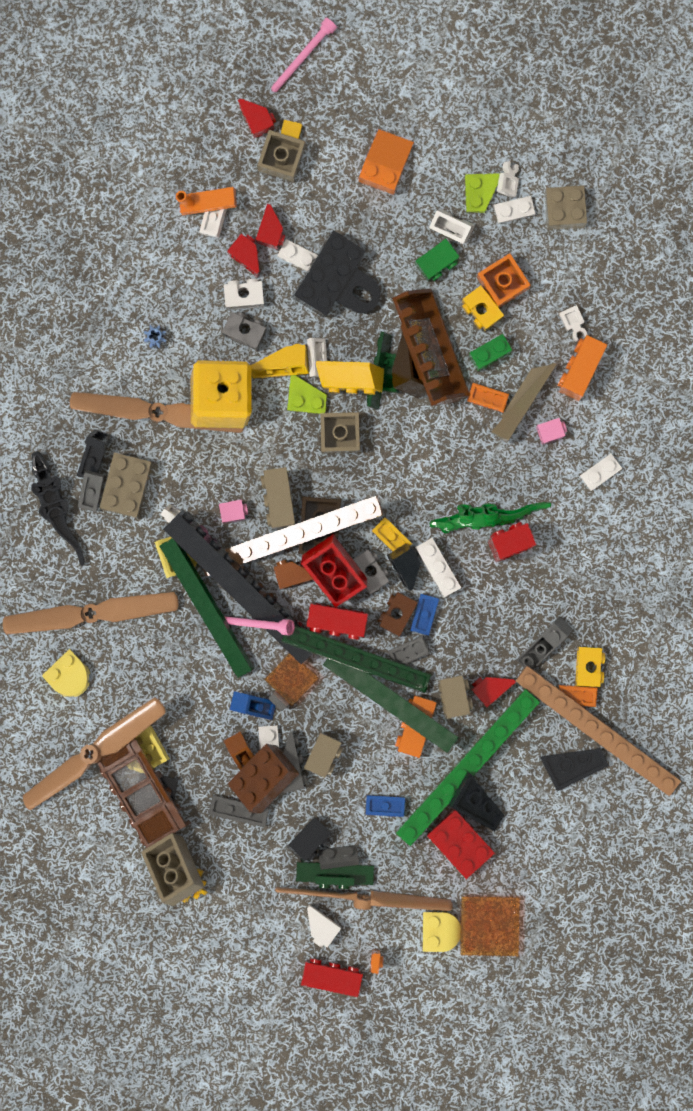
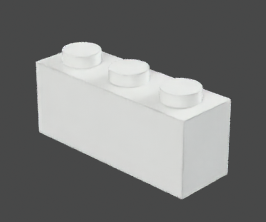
(438, 568)

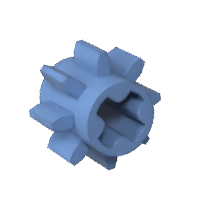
(160, 338)

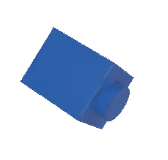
(252, 705)

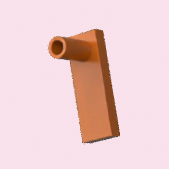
(206, 200)

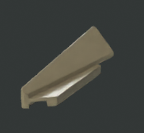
(522, 401)

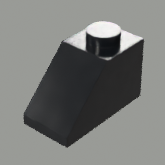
(405, 564)

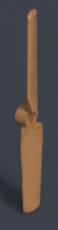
(137, 409)
(110, 610)
(107, 743)
(378, 898)

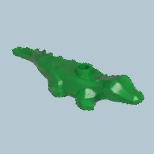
(484, 516)

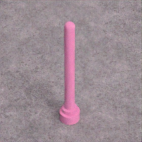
(327, 27)
(285, 627)

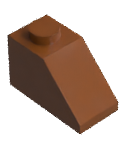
(290, 574)
(239, 749)

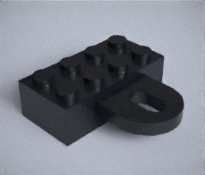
(334, 277)

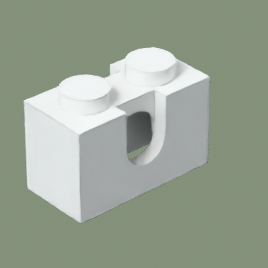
(444, 220)
(253, 300)

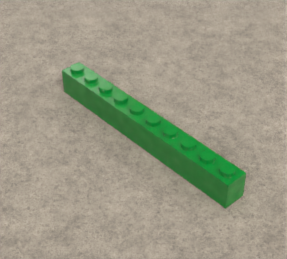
(471, 763)

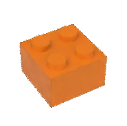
(503, 280)

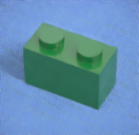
(437, 261)
(490, 352)

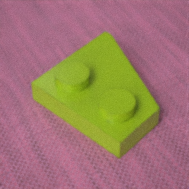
(479, 191)
(305, 397)

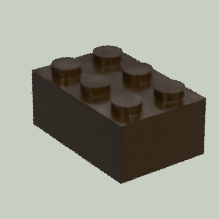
(312, 508)

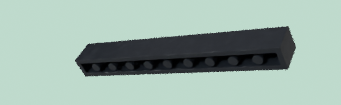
(232, 576)

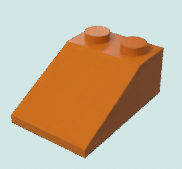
(385, 161)

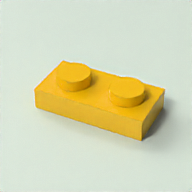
(390, 535)

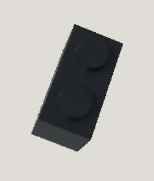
(308, 840)

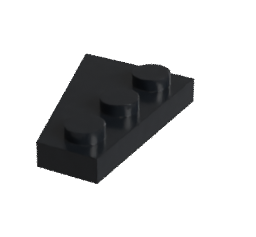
(573, 766)
(475, 803)

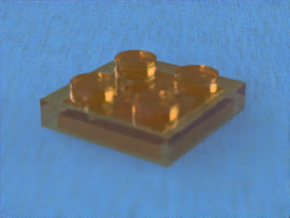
(291, 679)

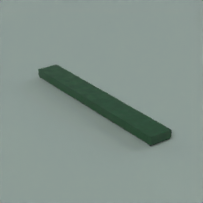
(207, 608)
(358, 659)
(395, 705)

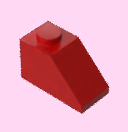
(257, 118)
(270, 230)
(245, 253)
(490, 688)

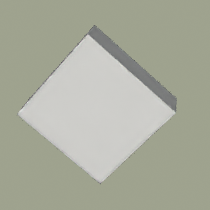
(278, 701)

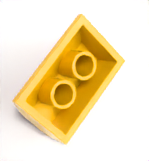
(350, 377)

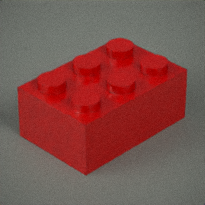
(512, 542)
(334, 570)
(337, 620)
(460, 844)

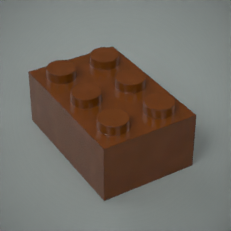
(263, 778)

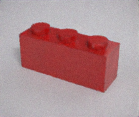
(332, 977)

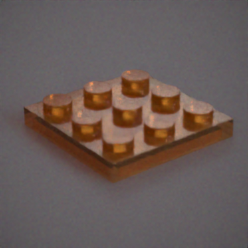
(489, 926)

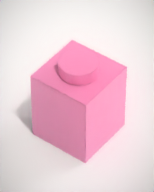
(551, 431)
(233, 511)

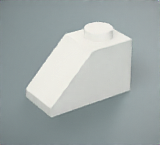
(322, 927)

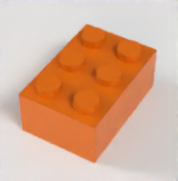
(581, 367)

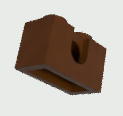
(407, 607)

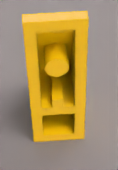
(284, 362)

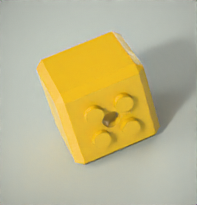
(219, 409)

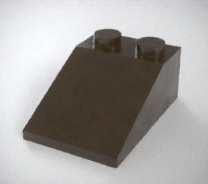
(405, 374)

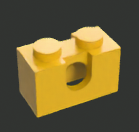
(480, 298)
(586, 655)

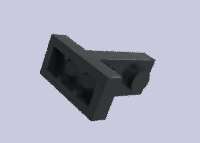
(94, 452)

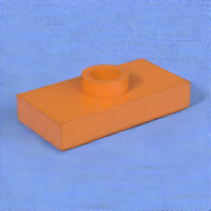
(488, 397)
(581, 694)
(376, 961)

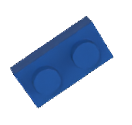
(424, 614)
(385, 806)

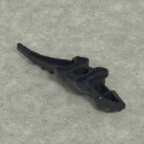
(53, 507)

